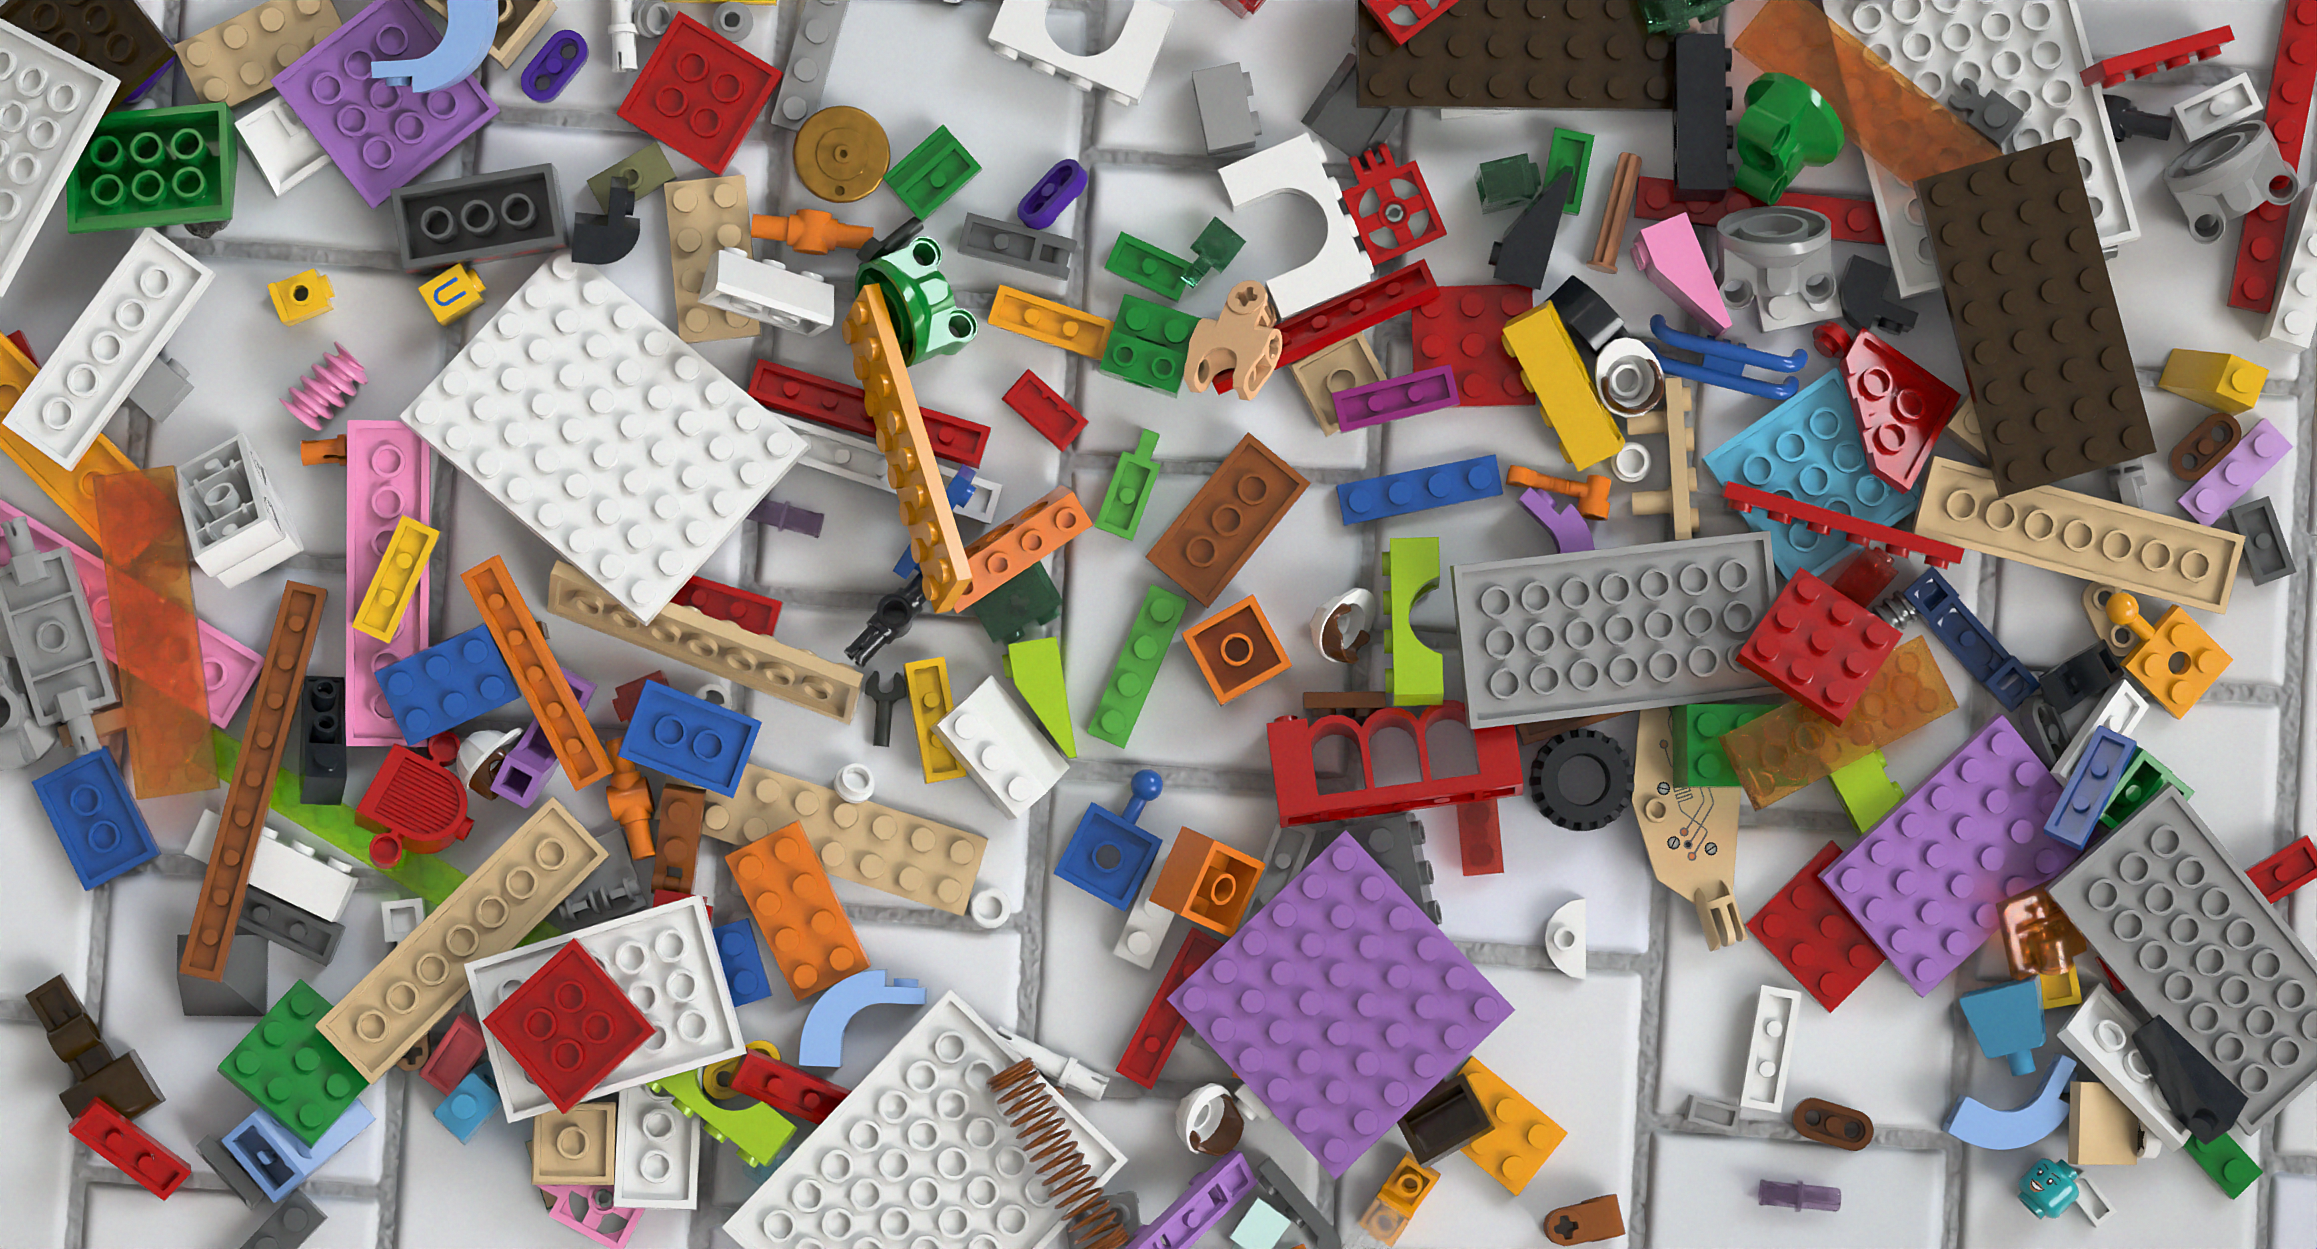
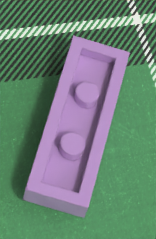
(2234, 474)

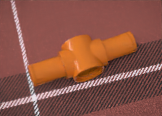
(810, 231)
(630, 802)

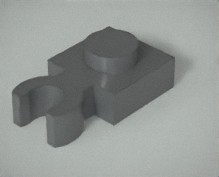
(1991, 116)

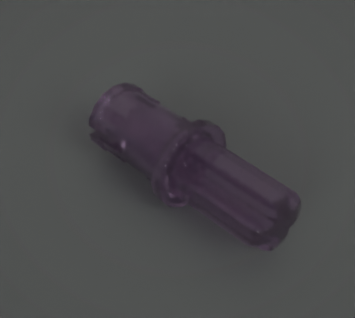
(787, 517)
(1799, 1196)

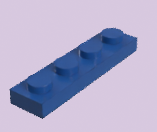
(1419, 490)

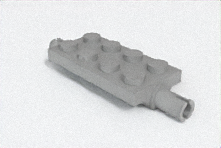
(54, 637)

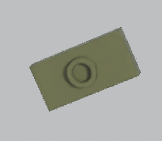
(645, 172)

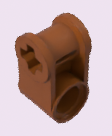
(1592, 1221)

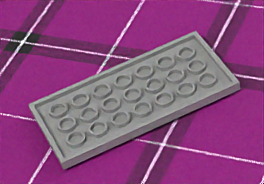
(1611, 628)
(2200, 949)

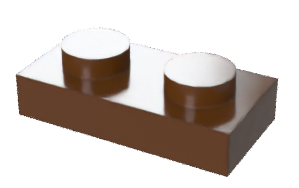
(1326, 703)

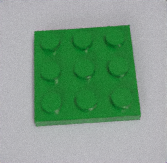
(294, 1067)

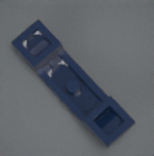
(1969, 640)

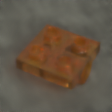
(2037, 934)

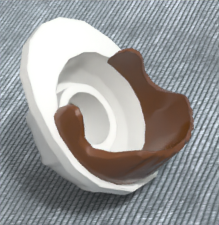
(1628, 378)
(1343, 625)
(482, 757)
(1209, 1121)

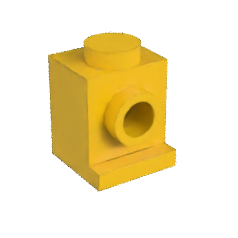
(317, 303)

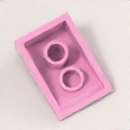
(1679, 269)

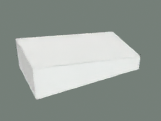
(2092, 1200)

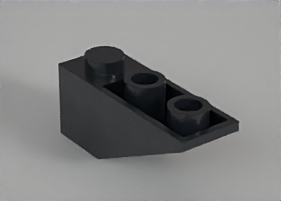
(322, 741)

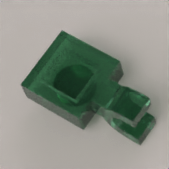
(1215, 248)

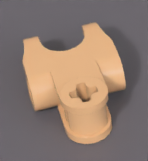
(1238, 340)

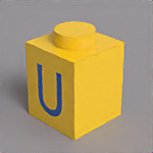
(453, 294)

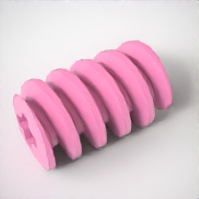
(325, 388)

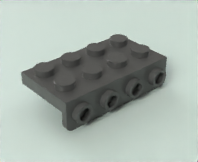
(1398, 850)

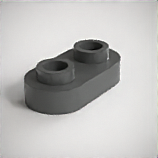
(2044, 730)

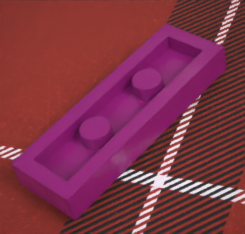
(1395, 398)

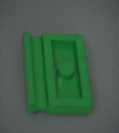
(932, 173)

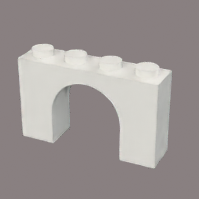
(1117, 71)
(1298, 170)

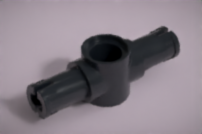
(2128, 121)
(880, 630)

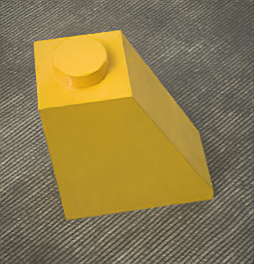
(2214, 380)

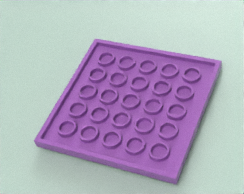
(1340, 1004)

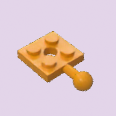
(2149, 658)

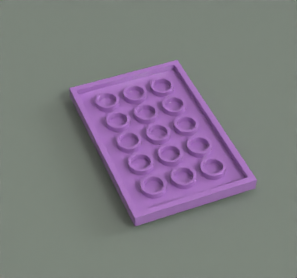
(1949, 852)

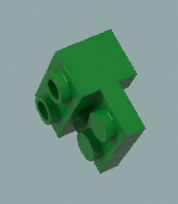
(1144, 362)
(2137, 784)

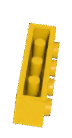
(1563, 386)

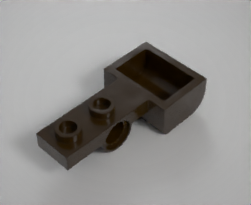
(76, 1040)
(1445, 1121)

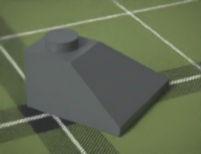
(243, 983)

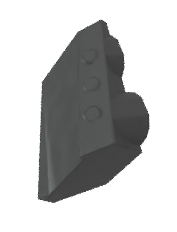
(1344, 125)

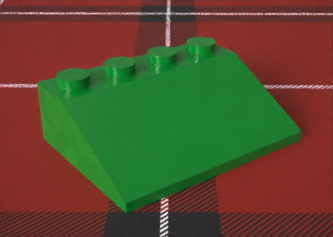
(155, 170)

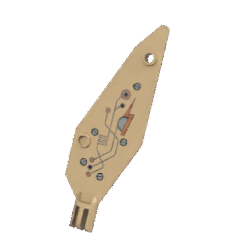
(1687, 831)

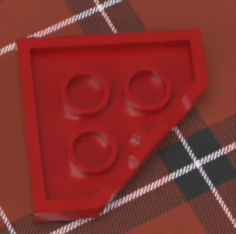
(1894, 408)

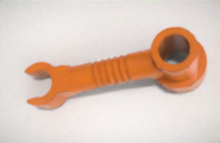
(1591, 495)

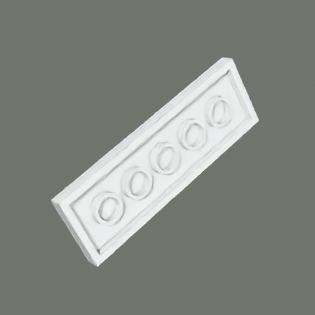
(109, 348)

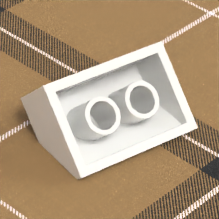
(768, 292)
(1000, 748)

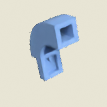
(463, 48)
(826, 1024)
(2016, 1126)

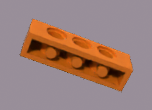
(1022, 542)

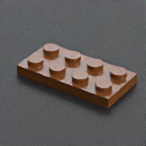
(1227, 520)

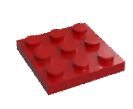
(699, 94)
(1466, 331)
(1819, 647)
(1816, 934)
(570, 1025)

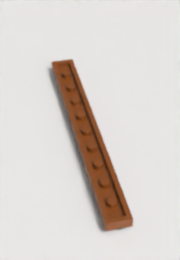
(253, 782)

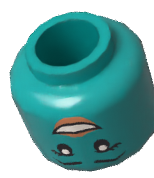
(2048, 1188)

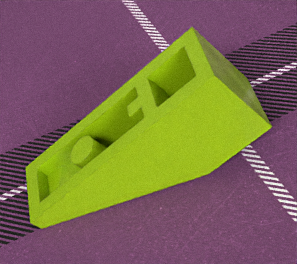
(1041, 682)

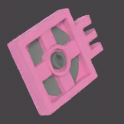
(592, 1213)

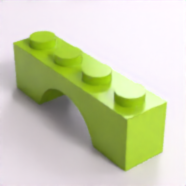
(1416, 669)
(756, 1130)

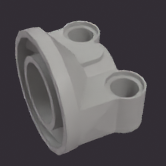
(2229, 177)
(1774, 254)
(21, 737)

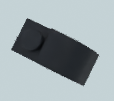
(608, 237)
(1861, 299)
(1587, 315)
(2080, 676)

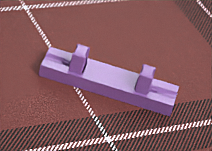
(1200, 1206)

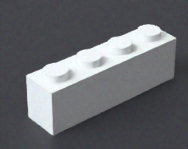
(2295, 293)
(286, 869)

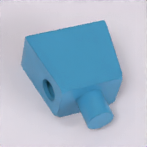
(2008, 1020)
(470, 1104)

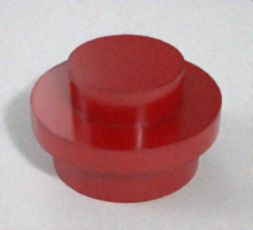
(1831, 340)

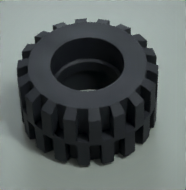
(1617, 780)

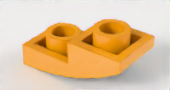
(1407, 1185)

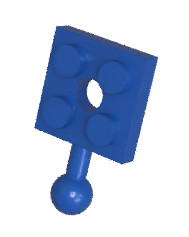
(1103, 828)

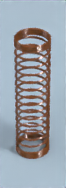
(1018, 1073)

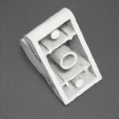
(234, 513)

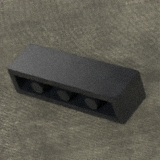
(1700, 118)

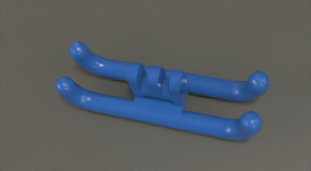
(1725, 362)

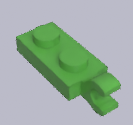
(1130, 489)

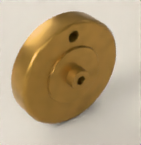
(841, 154)

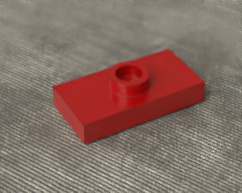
(1045, 410)

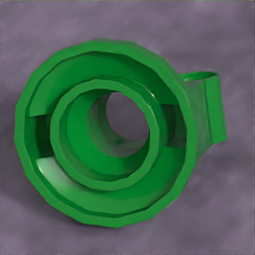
(1782, 133)
(919, 301)

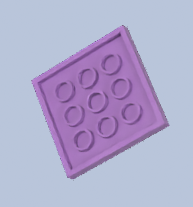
(374, 130)

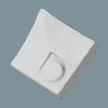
(281, 145)

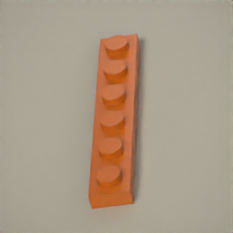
(537, 672)

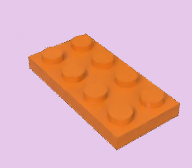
(797, 910)

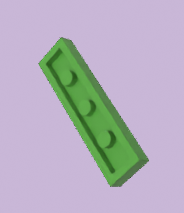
(1137, 666)

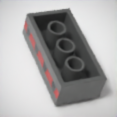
(480, 218)

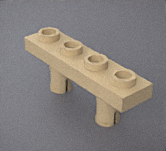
(1684, 479)

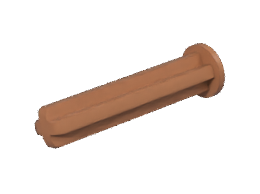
(1615, 214)

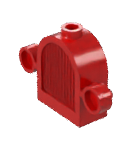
(415, 803)

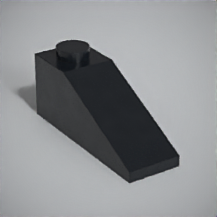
(1530, 238)
(2189, 1082)

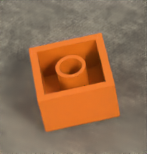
(1236, 650)
(1207, 882)

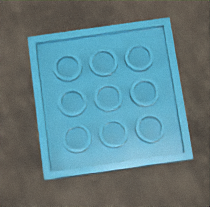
(1813, 456)

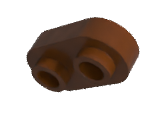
(2204, 448)
(1831, 1124)

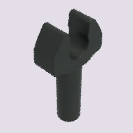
(875, 249)
(884, 706)

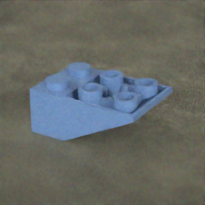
(279, 1158)

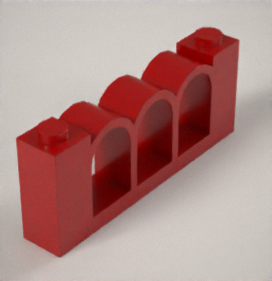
(1295, 780)

